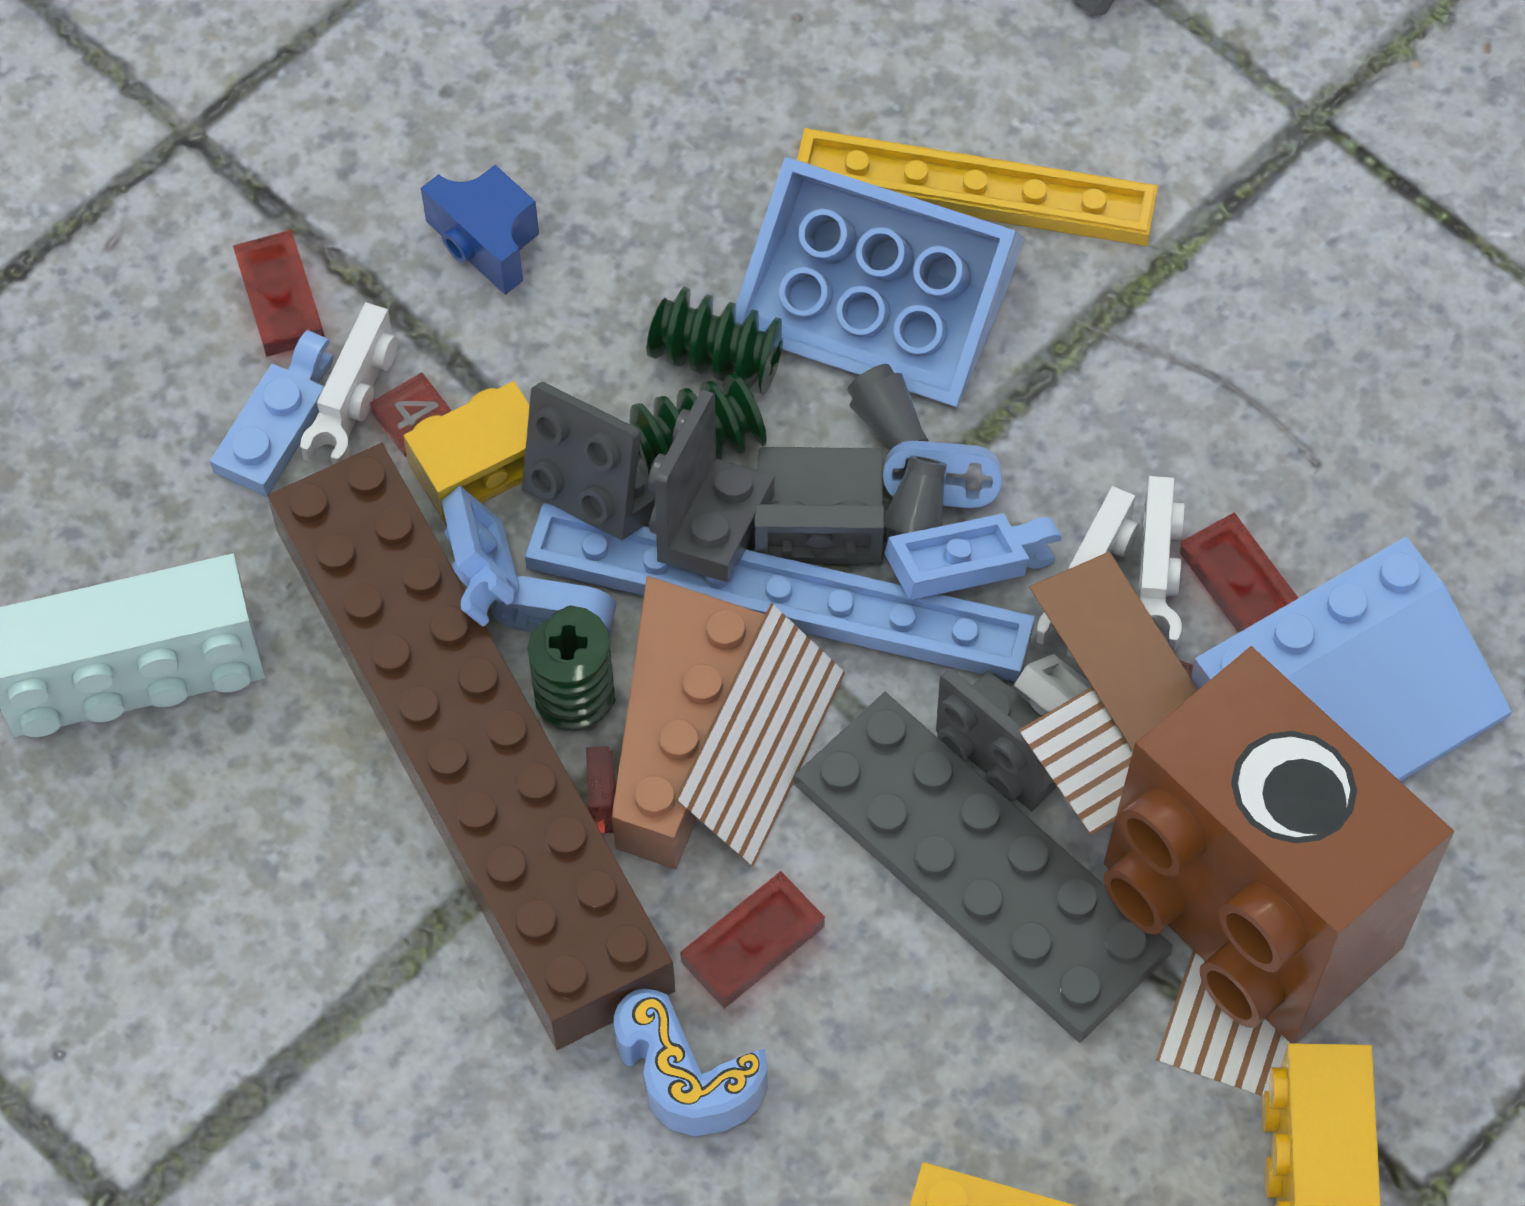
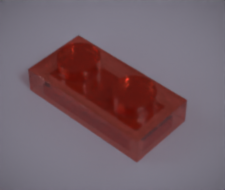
(277, 291)
(1236, 572)
(752, 939)

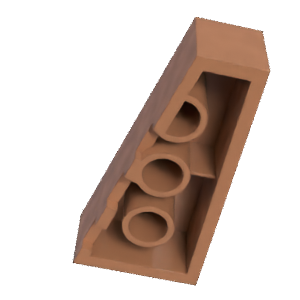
(679, 679)

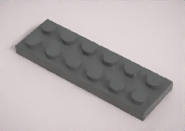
(981, 866)

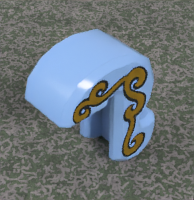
(672, 1080)

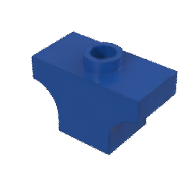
(483, 223)

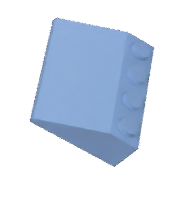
(877, 279)
(1380, 659)

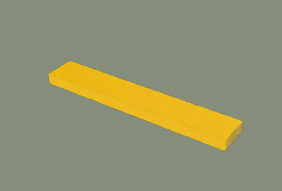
(992, 187)

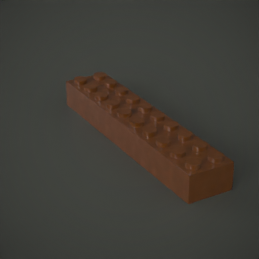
(471, 745)

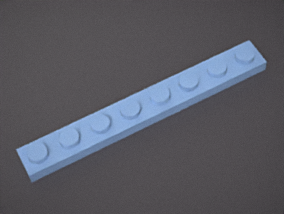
(811, 596)

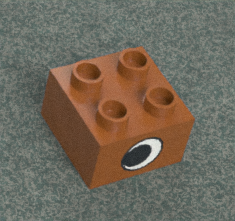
(1270, 848)

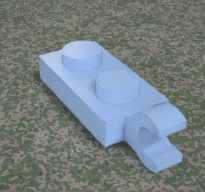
(274, 418)
(479, 553)
(969, 554)

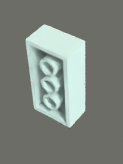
(126, 646)

